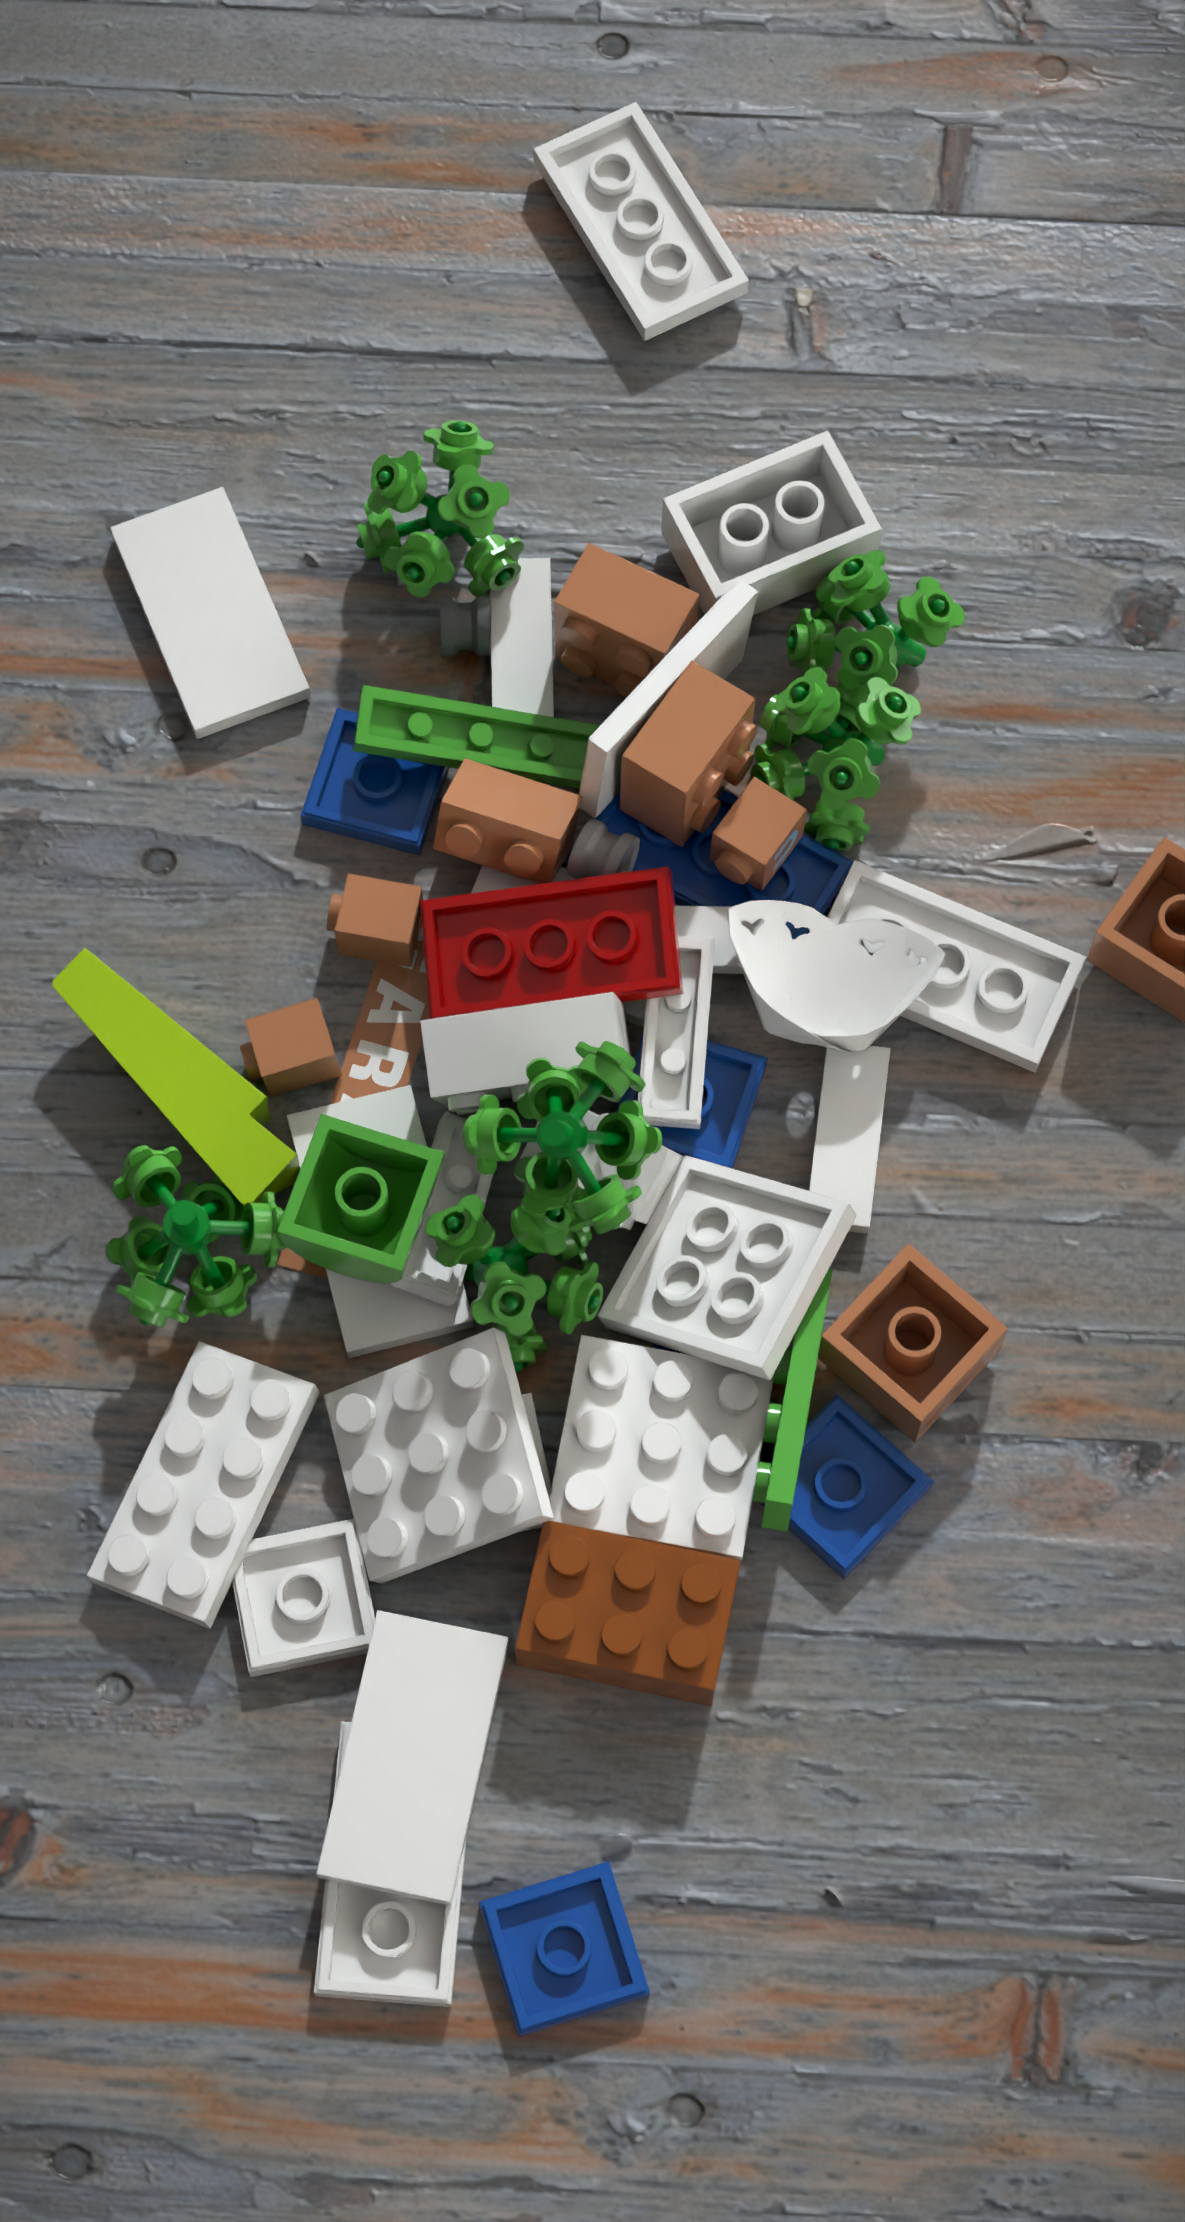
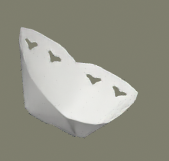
(825, 982)

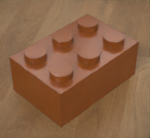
(627, 1612)

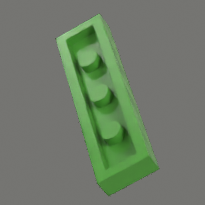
(450, 730)
(787, 1422)

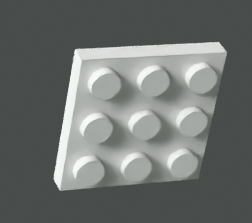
(727, 1266)
(660, 1447)
(438, 1456)

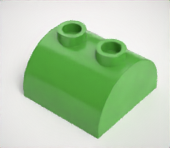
(359, 1200)

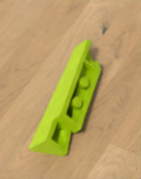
(184, 1079)

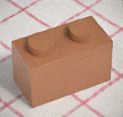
(507, 822)

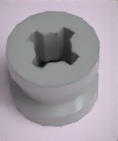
(602, 852)

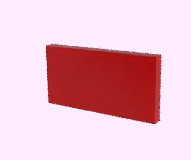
(552, 943)

